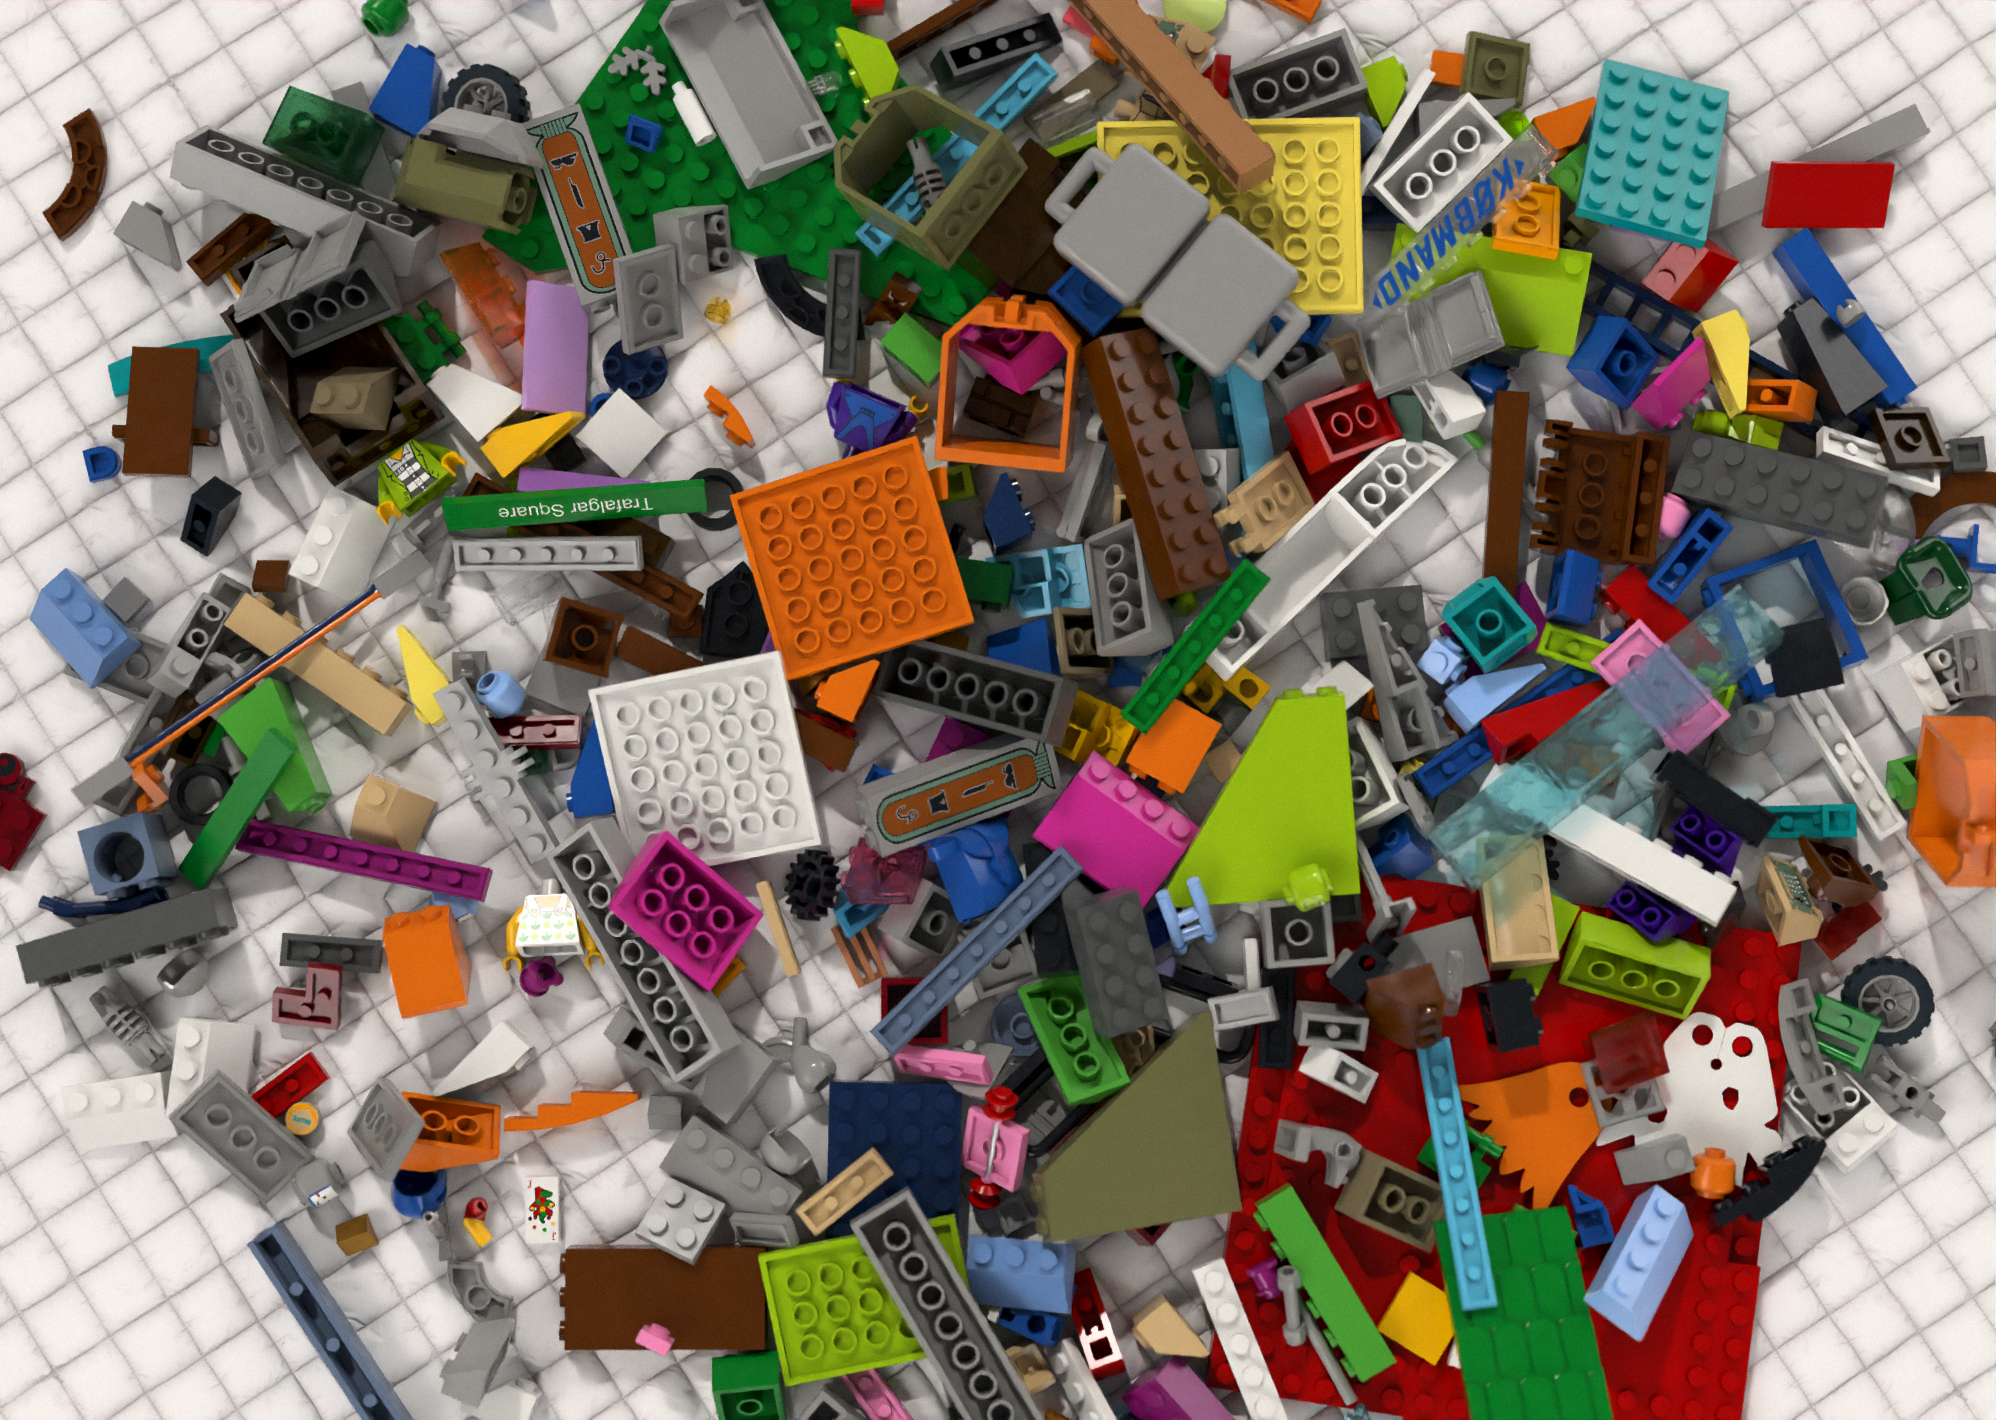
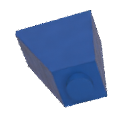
(409, 92)

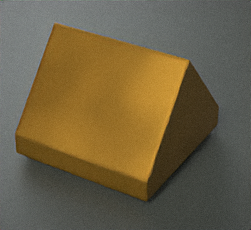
(355, 1235)

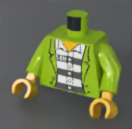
(414, 477)

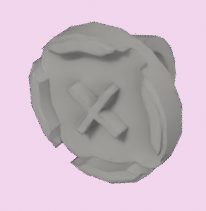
(239, 665)
(1747, 728)

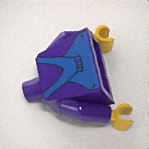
(867, 418)

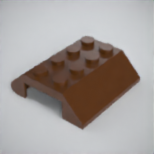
(1600, 494)

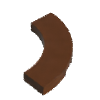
(87, 178)
(1955, 491)

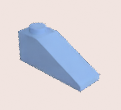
(1486, 694)

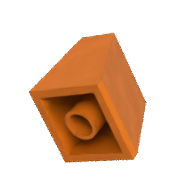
(1173, 747)
(426, 961)

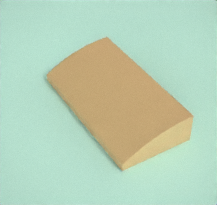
(1519, 913)

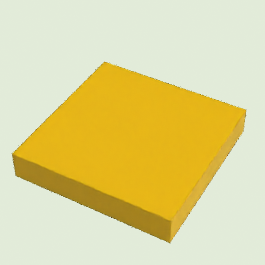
(1419, 1319)

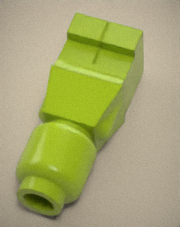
(1743, 428)

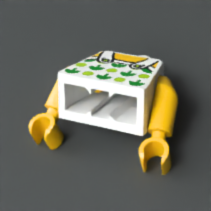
(547, 927)

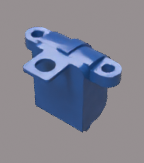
(976, 867)

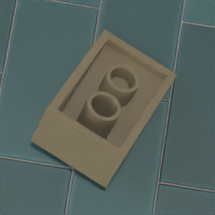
(1078, 645)
(1392, 1200)

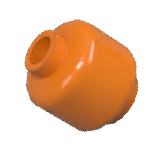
(1713, 1173)

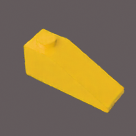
(527, 441)

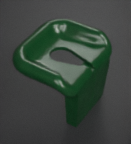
(1907, 594)

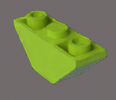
(870, 62)

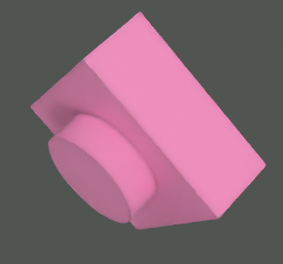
(655, 1338)

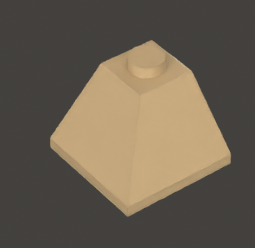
(390, 815)

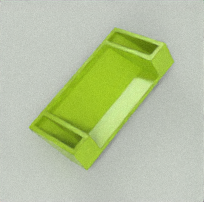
(1532, 296)

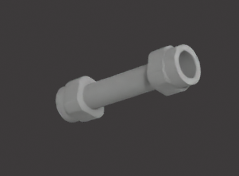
(1289, 1281)

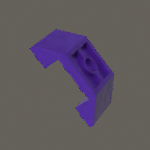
(1697, 837)

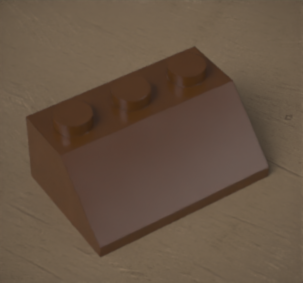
(1406, 1007)

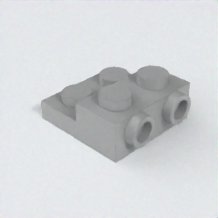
(1008, 970)

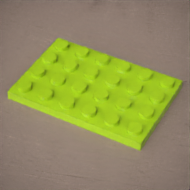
(835, 1309)

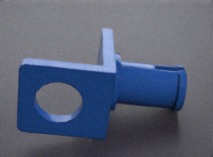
(1967, 549)

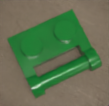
(1848, 1025)

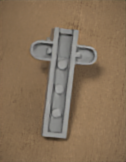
(1092, 472)

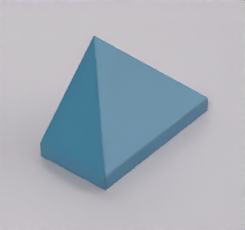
(855, 916)

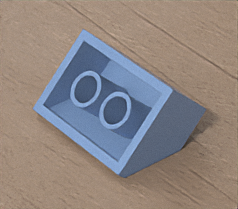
(82, 627)
(1021, 1273)

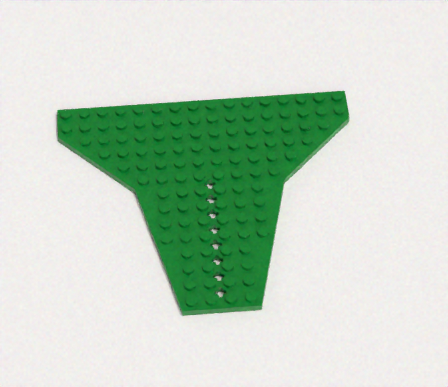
(788, 216)

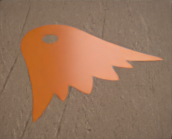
(1537, 1124)

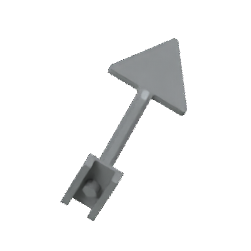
(1388, 913)

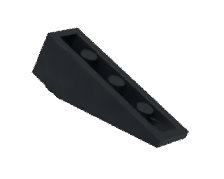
(993, 51)

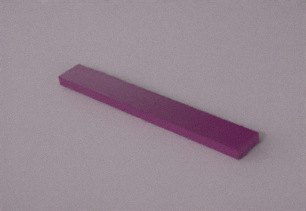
(366, 860)

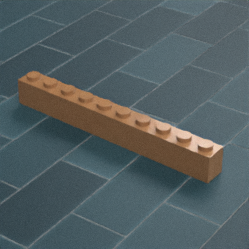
(1181, 90)

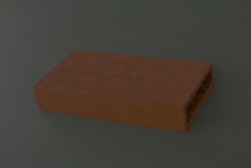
(703, 1305)

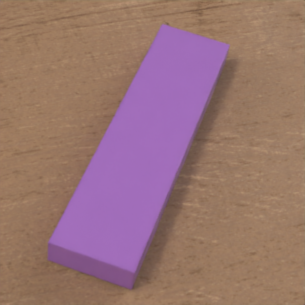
(542, 479)

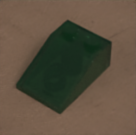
(324, 135)

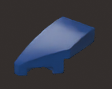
(1589, 1219)

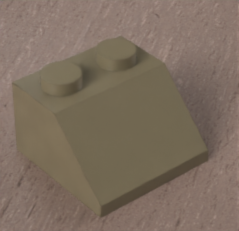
(356, 398)

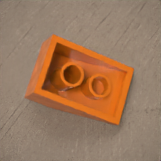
(453, 1134)

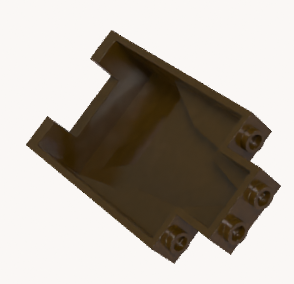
(1017, 247)
(294, 382)

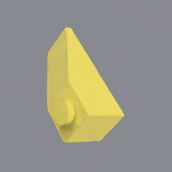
(1727, 357)
(423, 677)

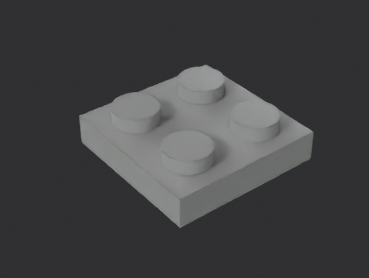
(680, 1220)

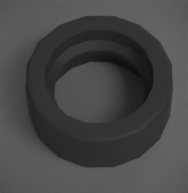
(733, 483)
(180, 782)

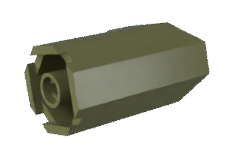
(465, 186)

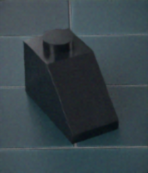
(210, 515)

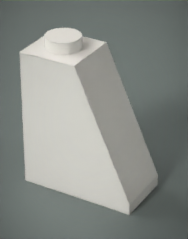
(476, 400)

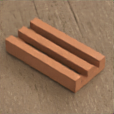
(850, 962)

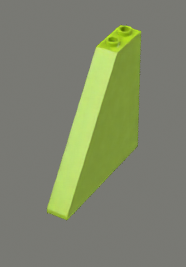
(1279, 808)

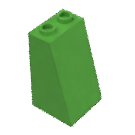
(271, 705)

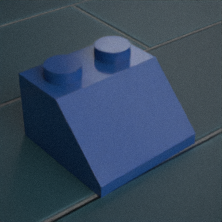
(1613, 360)
(1572, 589)

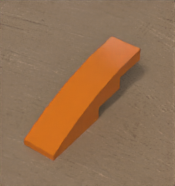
(583, 1107)

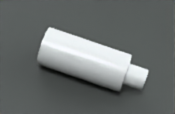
(693, 114)

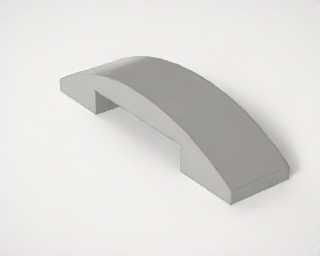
(1802, 1048)

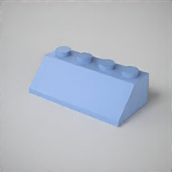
(1641, 1261)

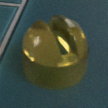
(718, 311)

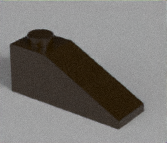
(654, 543)

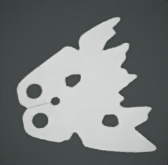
(1696, 1101)

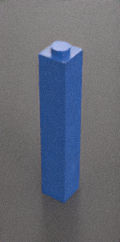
(1818, 278)

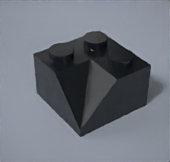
(1509, 1014)

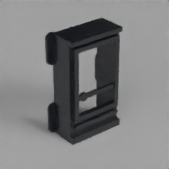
(1696, 787)

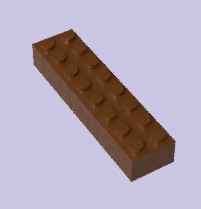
(1155, 463)

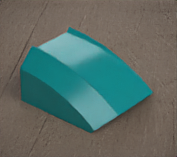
(1489, 623)

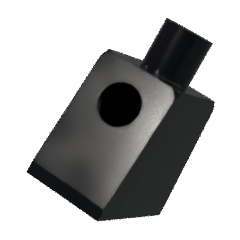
(1352, 975)

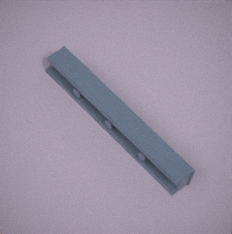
(326, 1325)

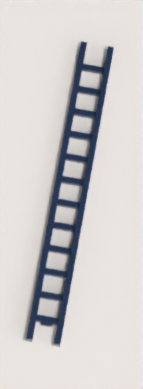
(1670, 312)

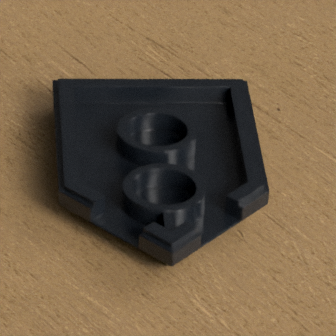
(733, 616)

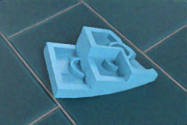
(1048, 579)

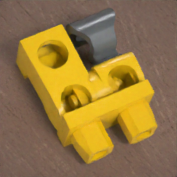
(1208, 688)

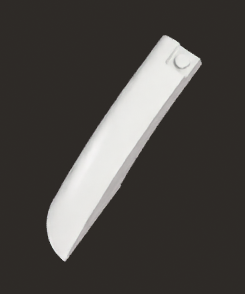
(1330, 541)

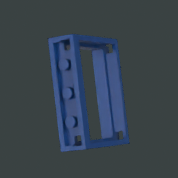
(1826, 593)

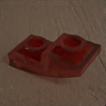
(1843, 928)

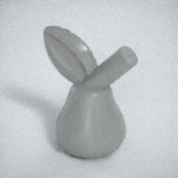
(811, 1067)

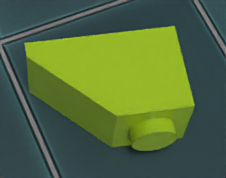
(1385, 88)

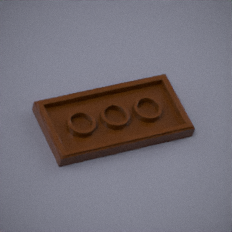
(161, 412)

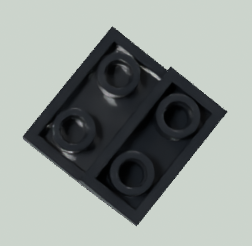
(1805, 659)

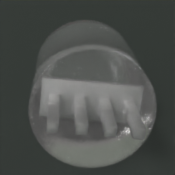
(826, 83)

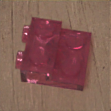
(883, 879)

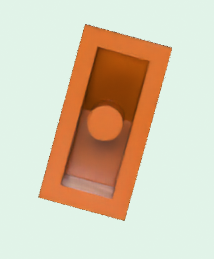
(1564, 125)
(1781, 400)

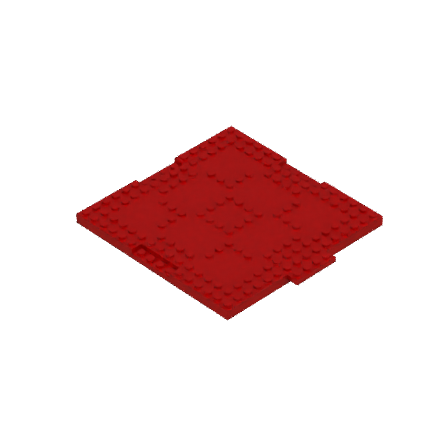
(1701, 1333)

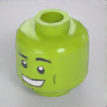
(1308, 887)

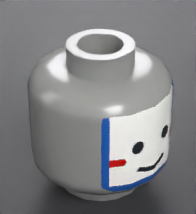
(318, 1182)

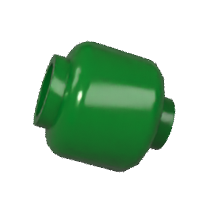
(384, 16)

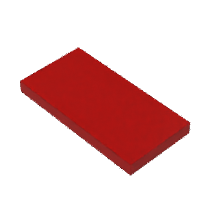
(1827, 194)

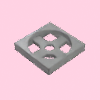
(1604, 1119)

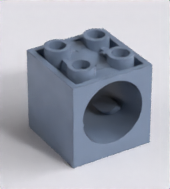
(100, 847)

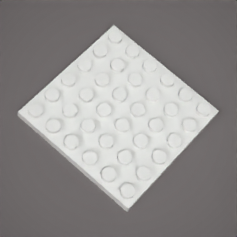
(709, 759)

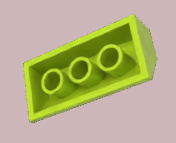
(1634, 969)

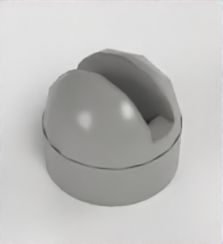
(1850, 314)

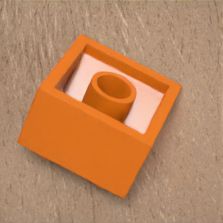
(848, 691)

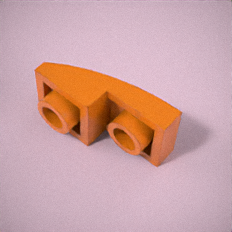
(734, 424)

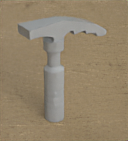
(440, 1228)

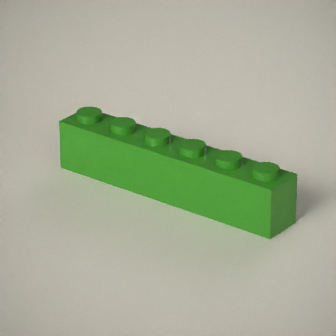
(1324, 1282)

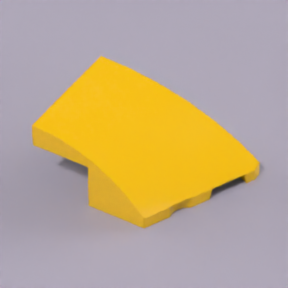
(1099, 728)

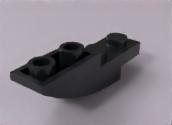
(1781, 1179)

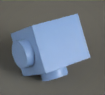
(1445, 660)

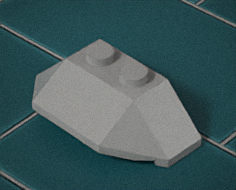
(483, 135)

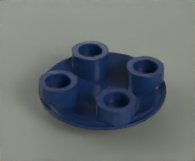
(637, 373)

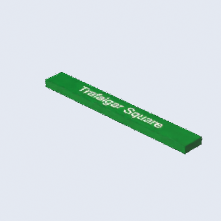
(575, 504)

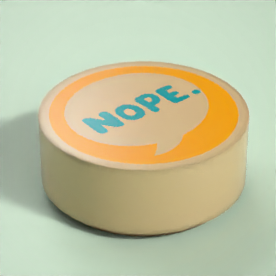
(303, 1118)

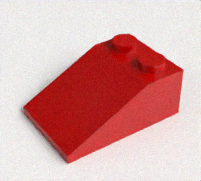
(1341, 426)

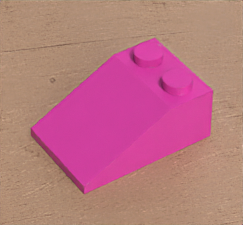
(1012, 355)
(1675, 388)

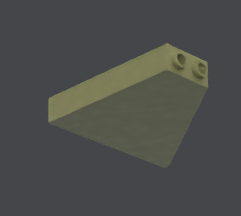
(1148, 1151)

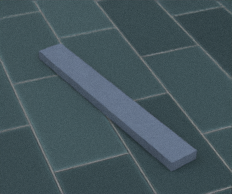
(977, 950)

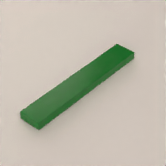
(1195, 646)
(238, 808)

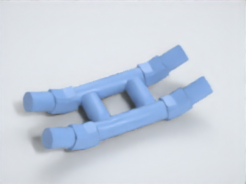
(1198, 911)

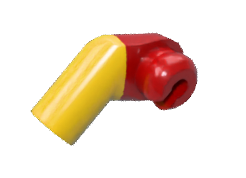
(474, 1220)

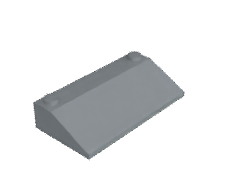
(748, 86)

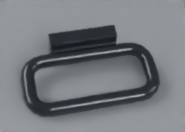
(1201, 987)
(1025, 1083)

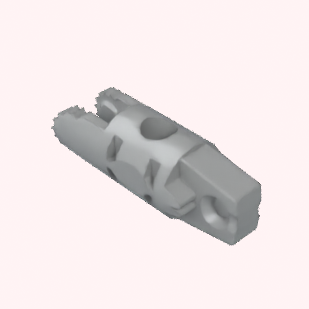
(1918, 1098)

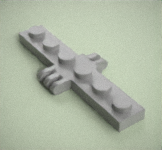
(496, 770)

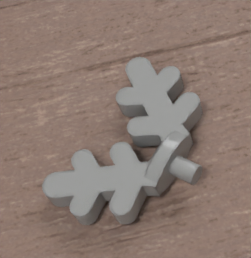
(652, 67)

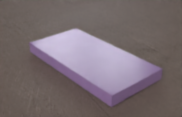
(554, 349)

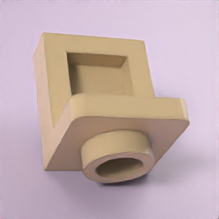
(1031, 1365)

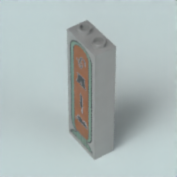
(580, 204)
(956, 791)

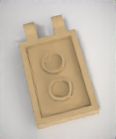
(1266, 505)

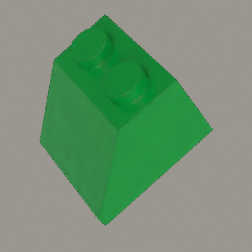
(749, 1387)

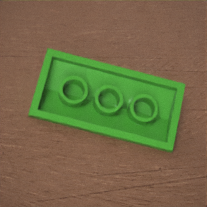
(1079, 1057)

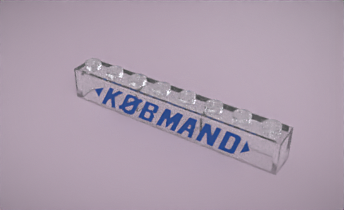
(1451, 229)

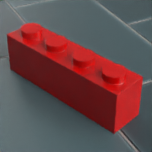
(1634, 600)

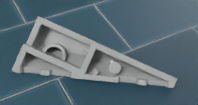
(1405, 710)

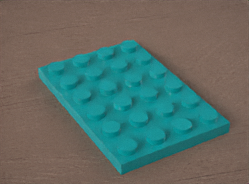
(1652, 154)

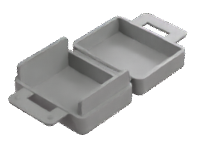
(1198, 280)

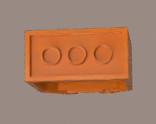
(999, 452)
(1956, 799)

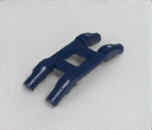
(71, 909)

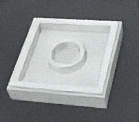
(621, 433)

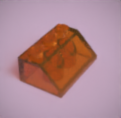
(487, 291)

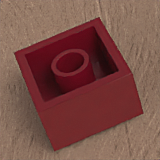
(894, 991)

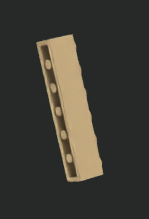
(320, 665)

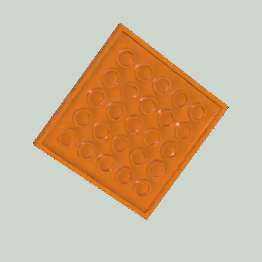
(852, 559)

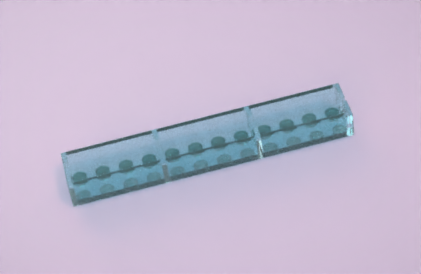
(1605, 738)

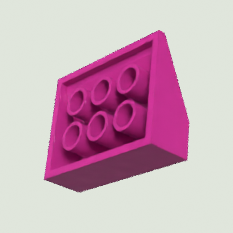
(1116, 829)
(684, 909)

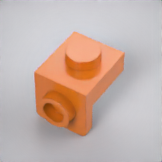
(156, 790)

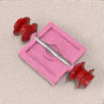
(994, 1148)

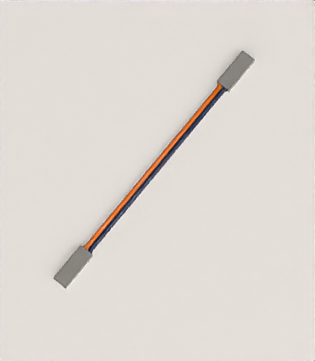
(119, 769)

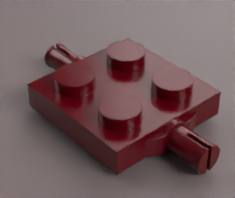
(17, 823)

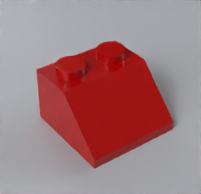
(1689, 274)

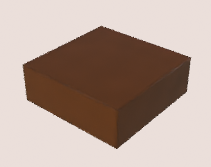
(271, 576)

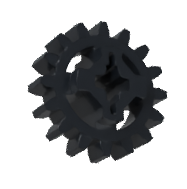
(812, 885)

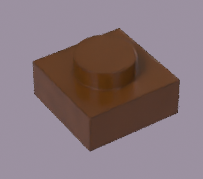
(681, 629)

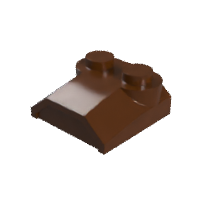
(582, 637)
(1836, 873)

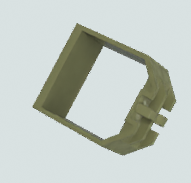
(965, 201)

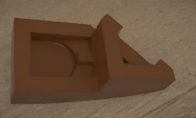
(894, 301)

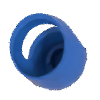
(418, 1192)

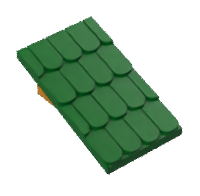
(1538, 1345)

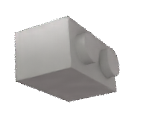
(1330, 1025)

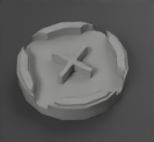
(1416, 802)

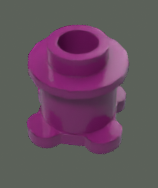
(539, 976)
(1265, 1277)

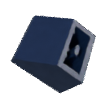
(1004, 518)

